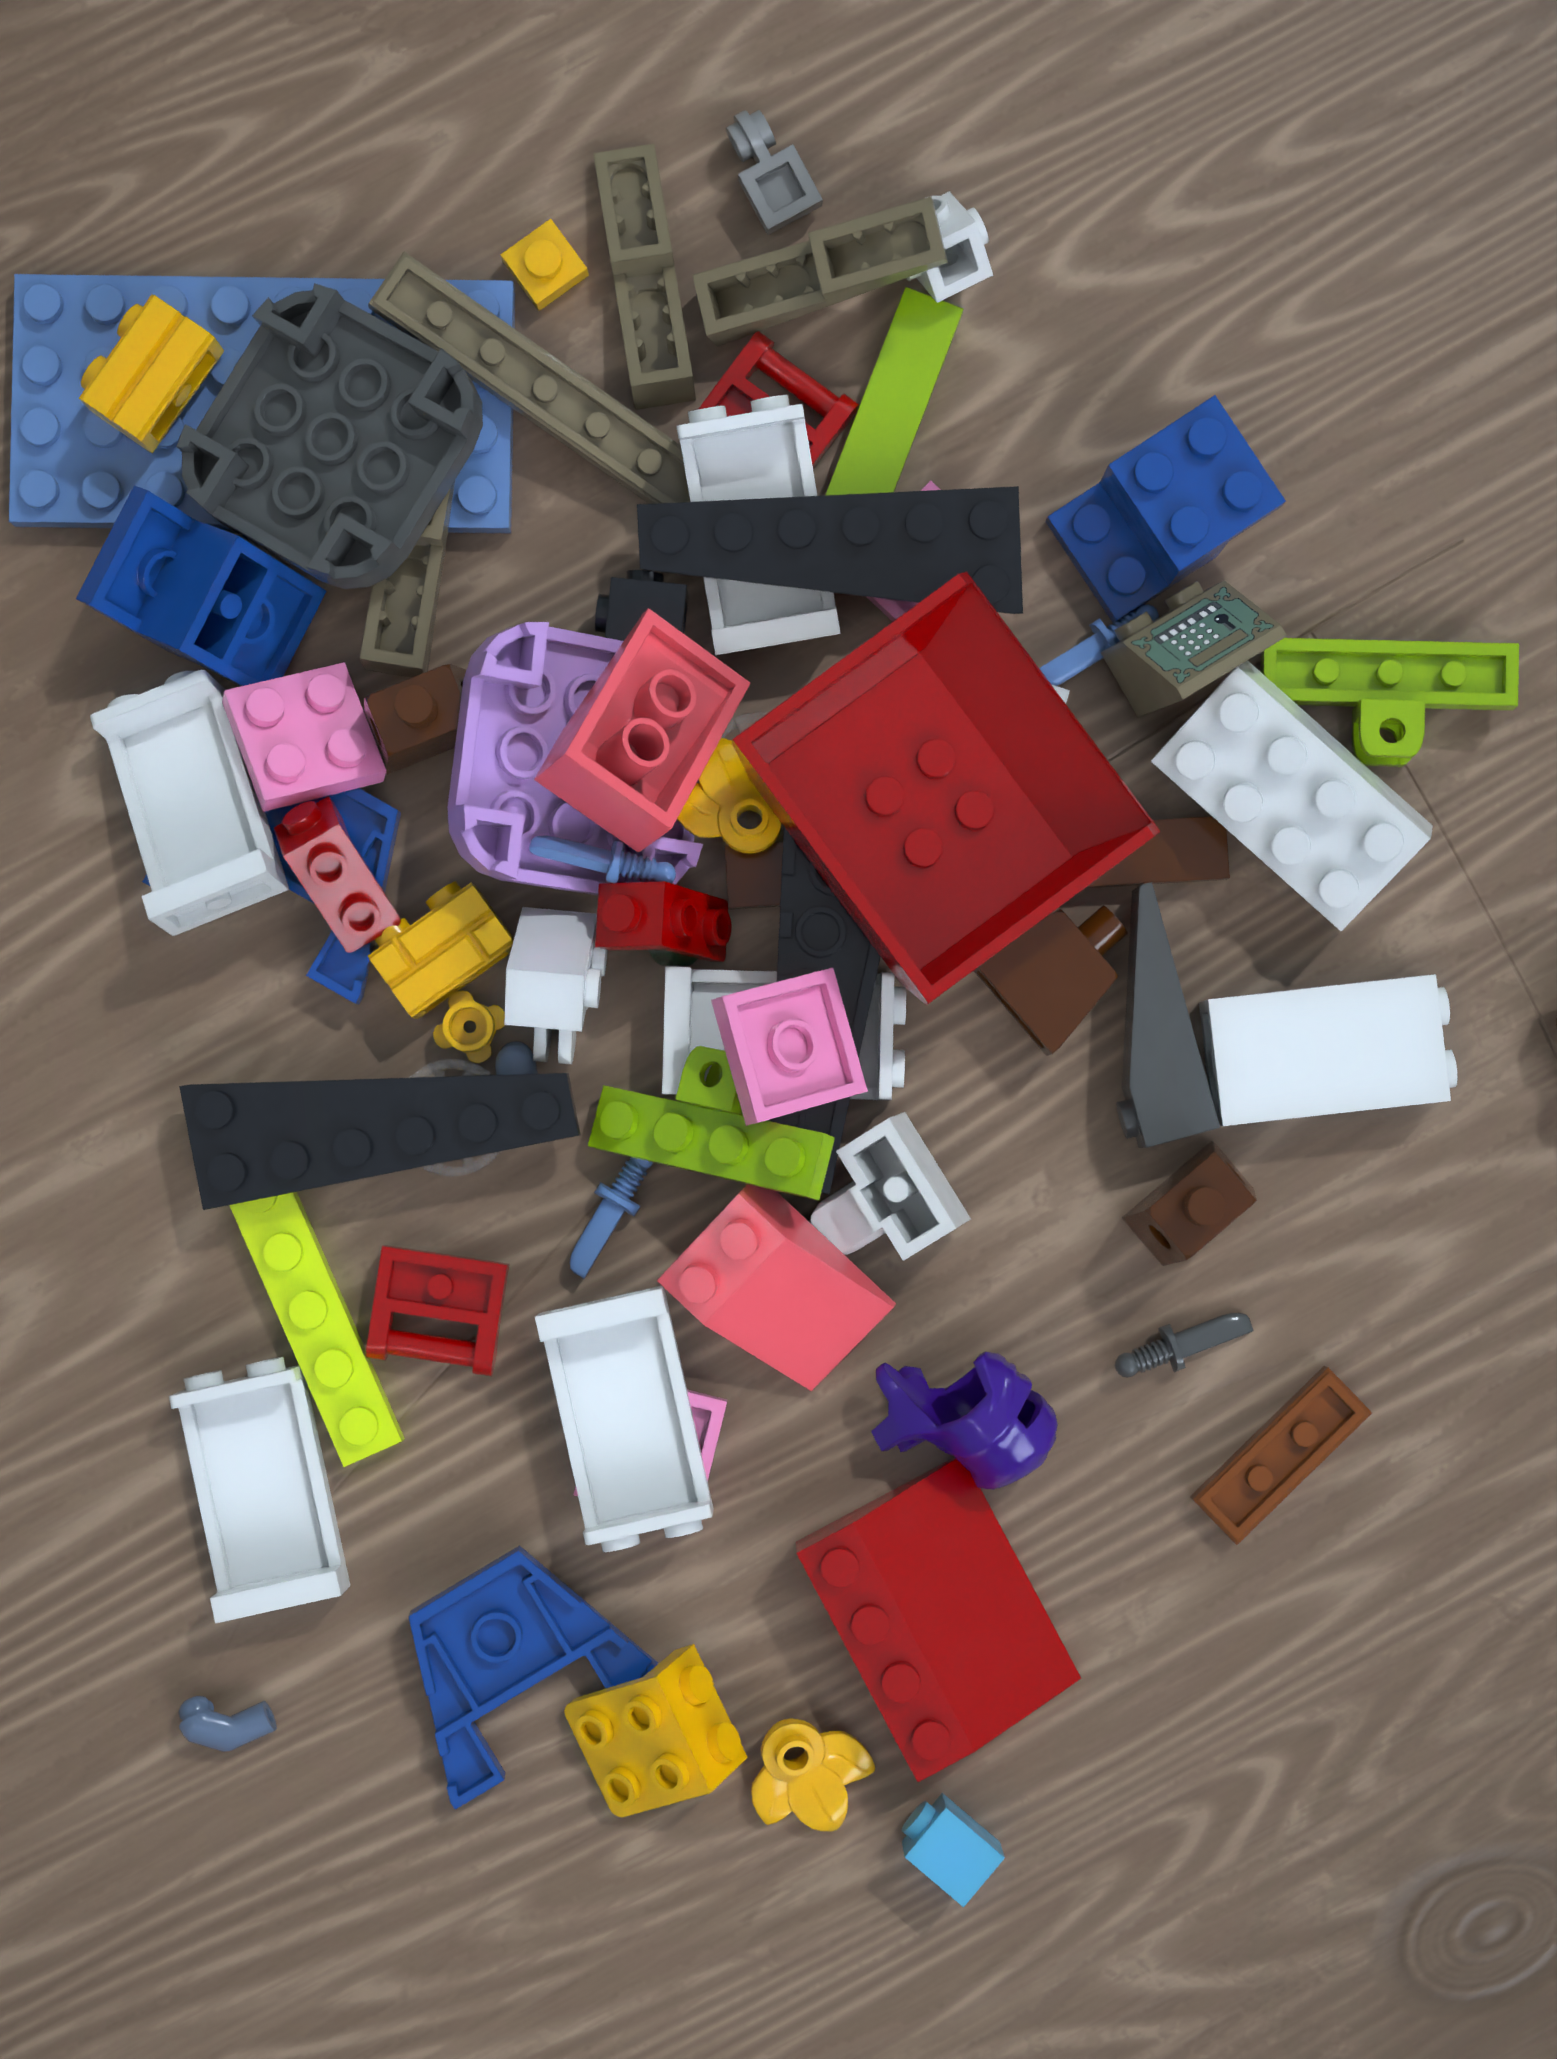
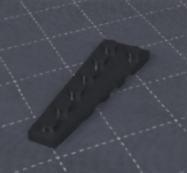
(845, 544)
(814, 937)
(322, 1133)

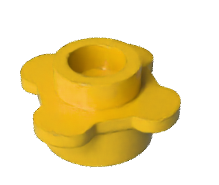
(452, 1031)

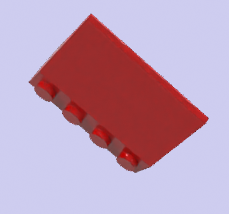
(937, 1616)

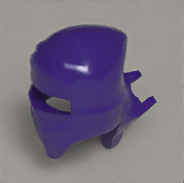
(982, 1419)

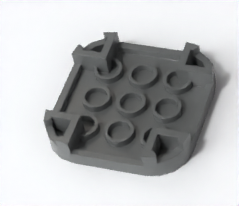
(332, 439)

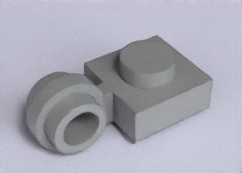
(778, 183)

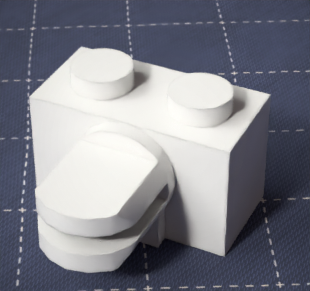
(553, 977)
(892, 1193)

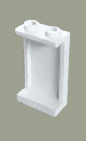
(755, 459)
(190, 802)
(692, 1023)
(1327, 1050)
(626, 1418)
(261, 1490)

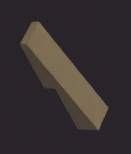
(819, 272)
(644, 276)
(405, 605)

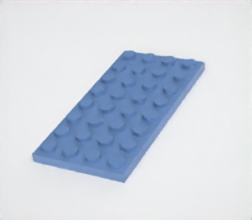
(80, 469)

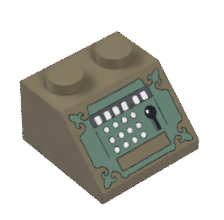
(1188, 645)

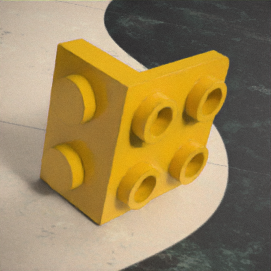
(657, 1736)

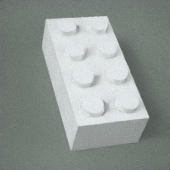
(1293, 795)

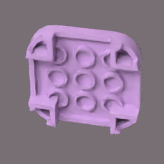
(511, 712)

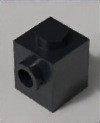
(633, 596)

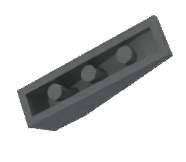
(1161, 1059)

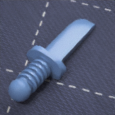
(1089, 650)
(607, 861)
(608, 1214)

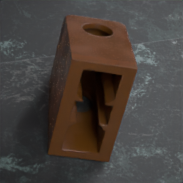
(416, 716)
(1054, 974)
(1191, 1206)

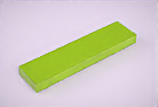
(896, 395)

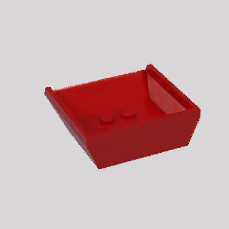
(942, 788)

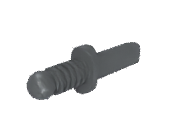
(1183, 1344)

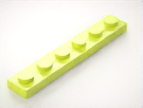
(318, 1326)

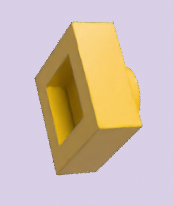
(544, 264)

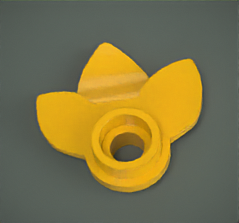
(722, 798)
(813, 1781)

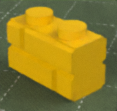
(149, 372)
(441, 949)

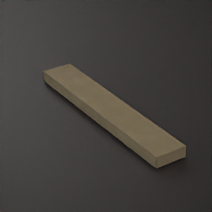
(533, 382)

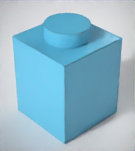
(950, 1848)

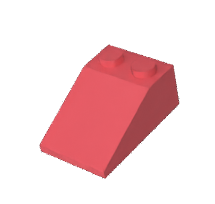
(644, 733)
(776, 1287)

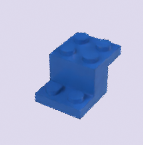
(1165, 509)
(200, 591)

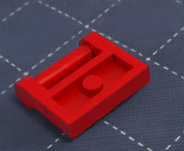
(737, 391)
(439, 1289)

